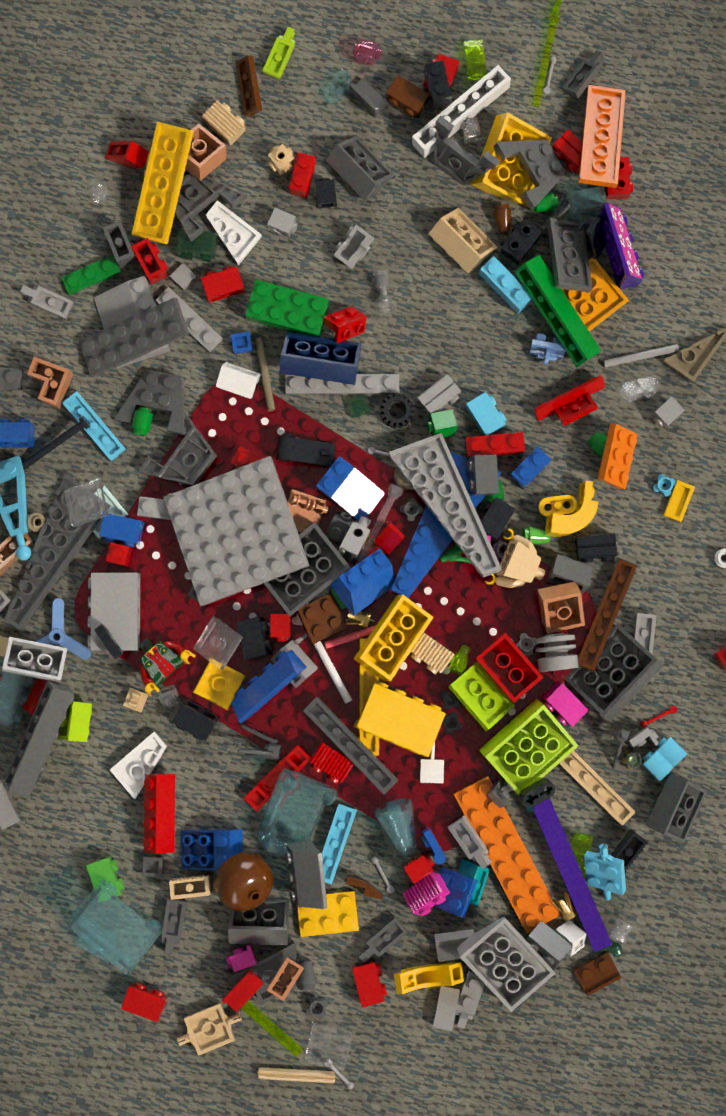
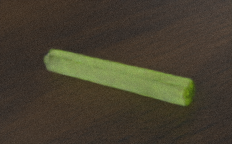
(270, 1027)

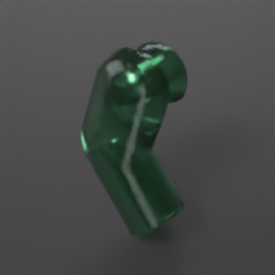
(615, 949)

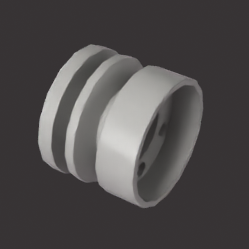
(556, 653)

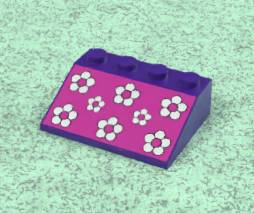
(619, 247)

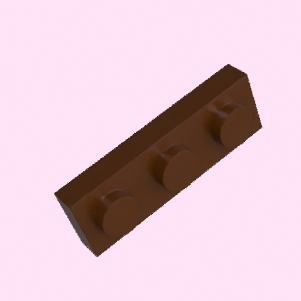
(248, 86)

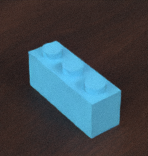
(505, 285)

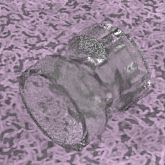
(621, 930)

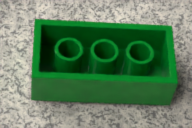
(286, 309)

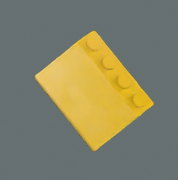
(509, 177)

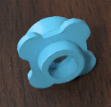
(664, 480)

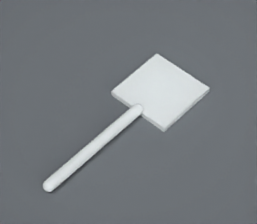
(432, 770)

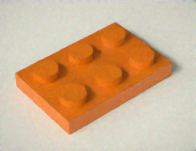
(617, 456)

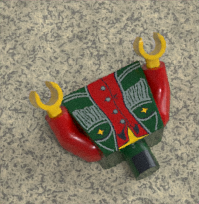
(161, 662)

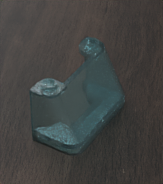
(293, 811)
(114, 927)

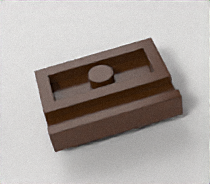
(597, 973)

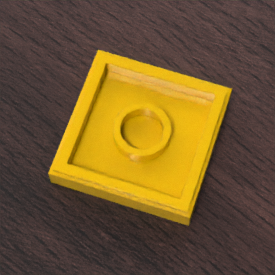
(219, 685)

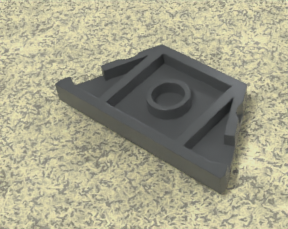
(266, 970)

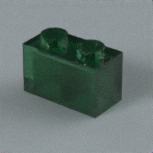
(202, 247)

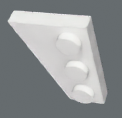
(233, 231)

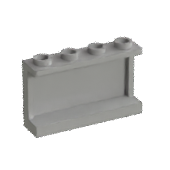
(117, 606)

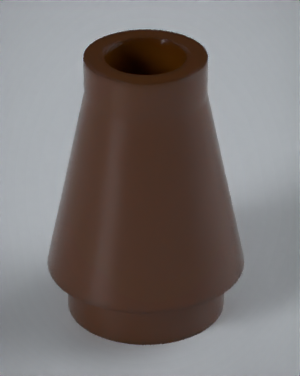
(503, 217)

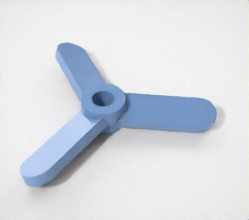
(58, 627)

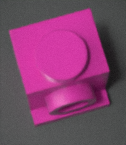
(241, 958)

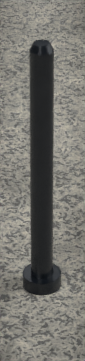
(84, 423)

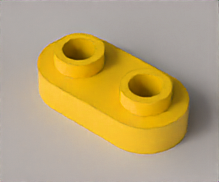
(557, 505)

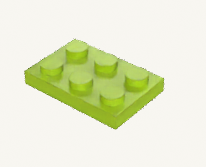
(481, 696)

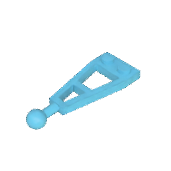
(9, 470)

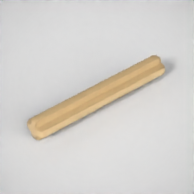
(296, 1075)

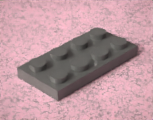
(569, 255)

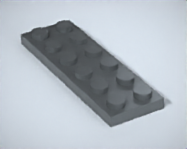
(134, 337)

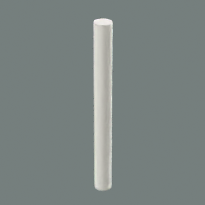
(332, 671)

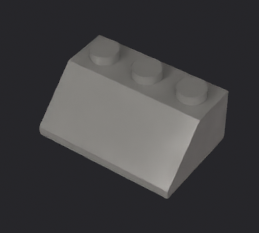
(34, 659)

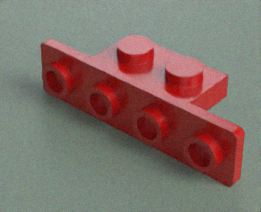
(573, 403)

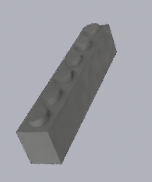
(38, 738)

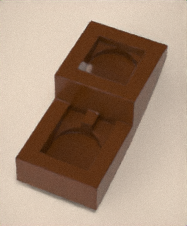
(369, 889)

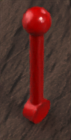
(673, 709)

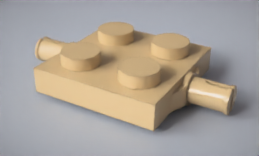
(209, 1029)

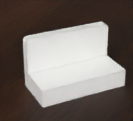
(237, 380)

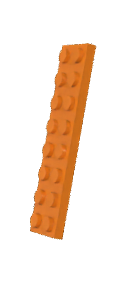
(508, 856)

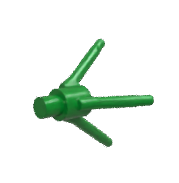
(454, 554)

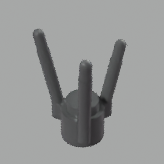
(270, 751)

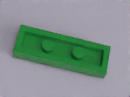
(91, 275)

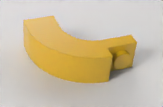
(563, 525)
(428, 976)

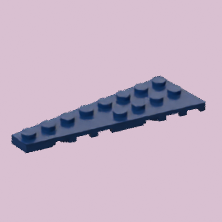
(428, 541)

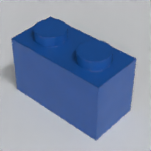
(530, 467)
(121, 529)

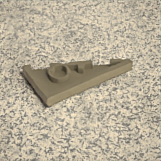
(693, 359)

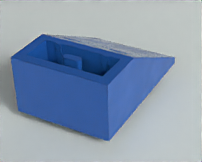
(209, 848)

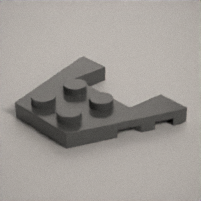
(455, 160)
(538, 162)
(196, 196)
(157, 392)
(187, 462)

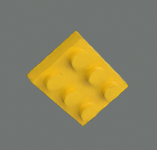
(337, 918)

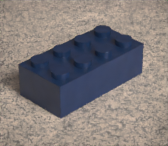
(320, 358)

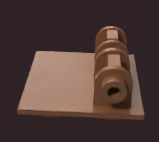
(306, 509)

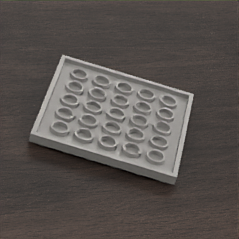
(236, 531)

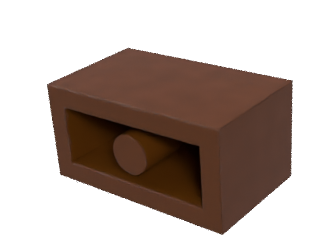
(407, 96)

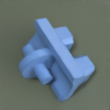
(547, 350)

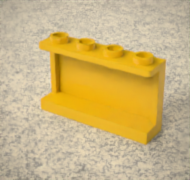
(400, 719)

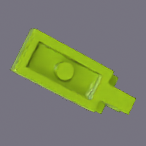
(280, 54)

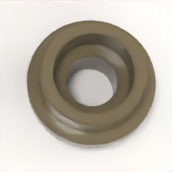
(31, 521)

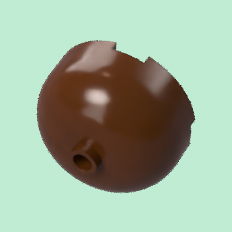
(244, 881)

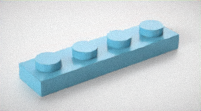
(98, 431)
(336, 840)

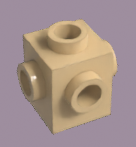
(281, 165)

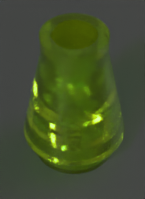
(460, 659)

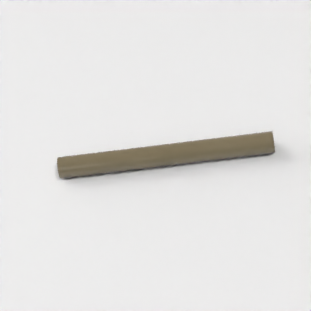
(265, 374)

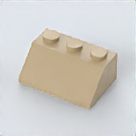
(462, 240)

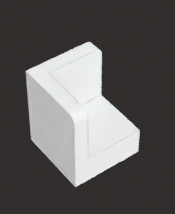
(572, 935)

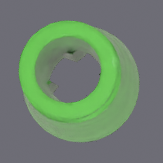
(535, 535)

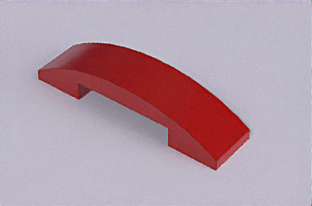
(263, 790)

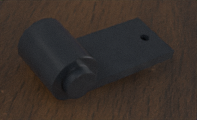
(305, 451)

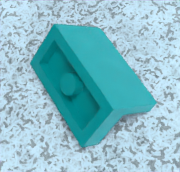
(476, 872)

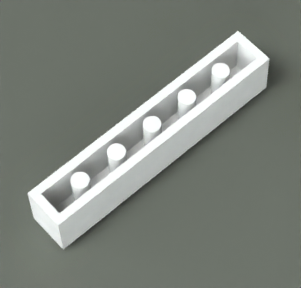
(465, 107)

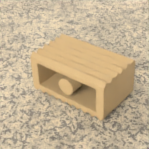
(224, 123)
(431, 653)
(190, 887)

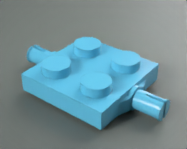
(605, 872)

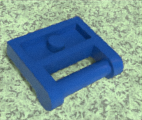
(430, 841)

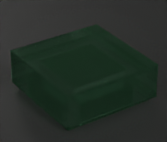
(359, 406)

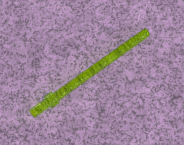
(554, 18)

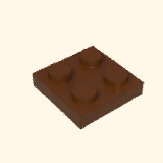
(321, 618)

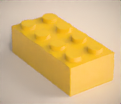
(393, 638)

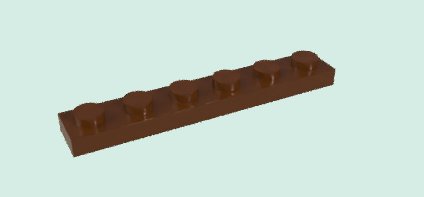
(606, 615)

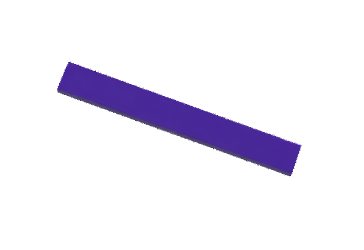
(572, 875)

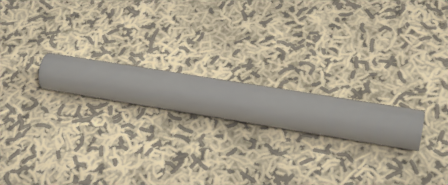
(641, 355)

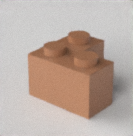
(55, 380)

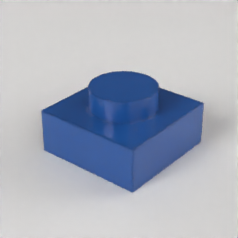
(241, 342)

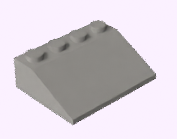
(124, 302)
(505, 962)

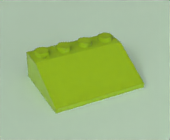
(528, 747)

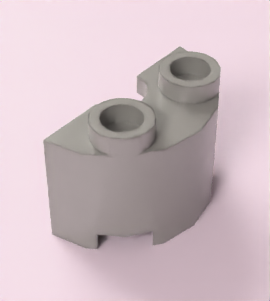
(354, 247)

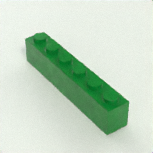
(557, 311)

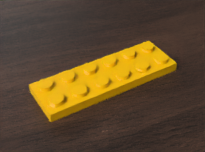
(162, 182)

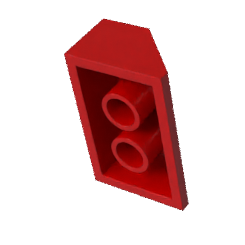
(509, 668)

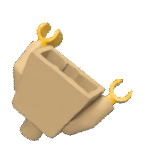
(518, 564)

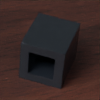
(326, 193)

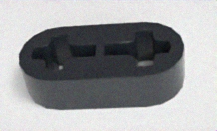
(108, 640)
(536, 793)

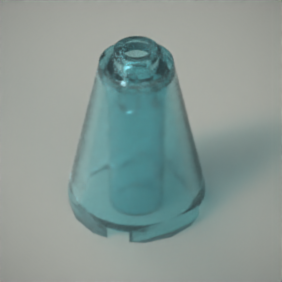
(398, 823)

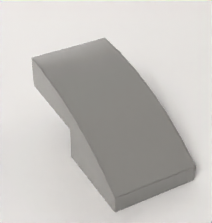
(446, 1008)

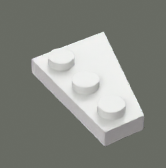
(138, 762)

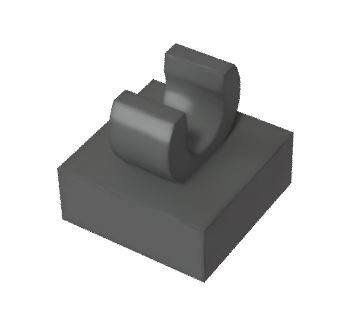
(500, 793)

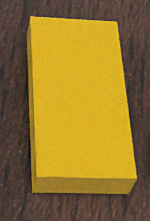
(678, 501)

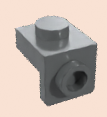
(339, 526)

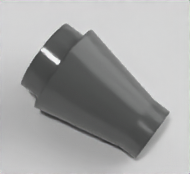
(307, 977)

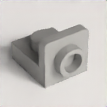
(640, 737)

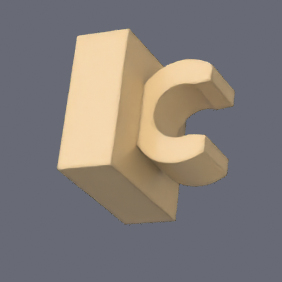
(135, 700)

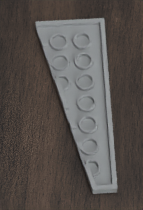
(438, 483)

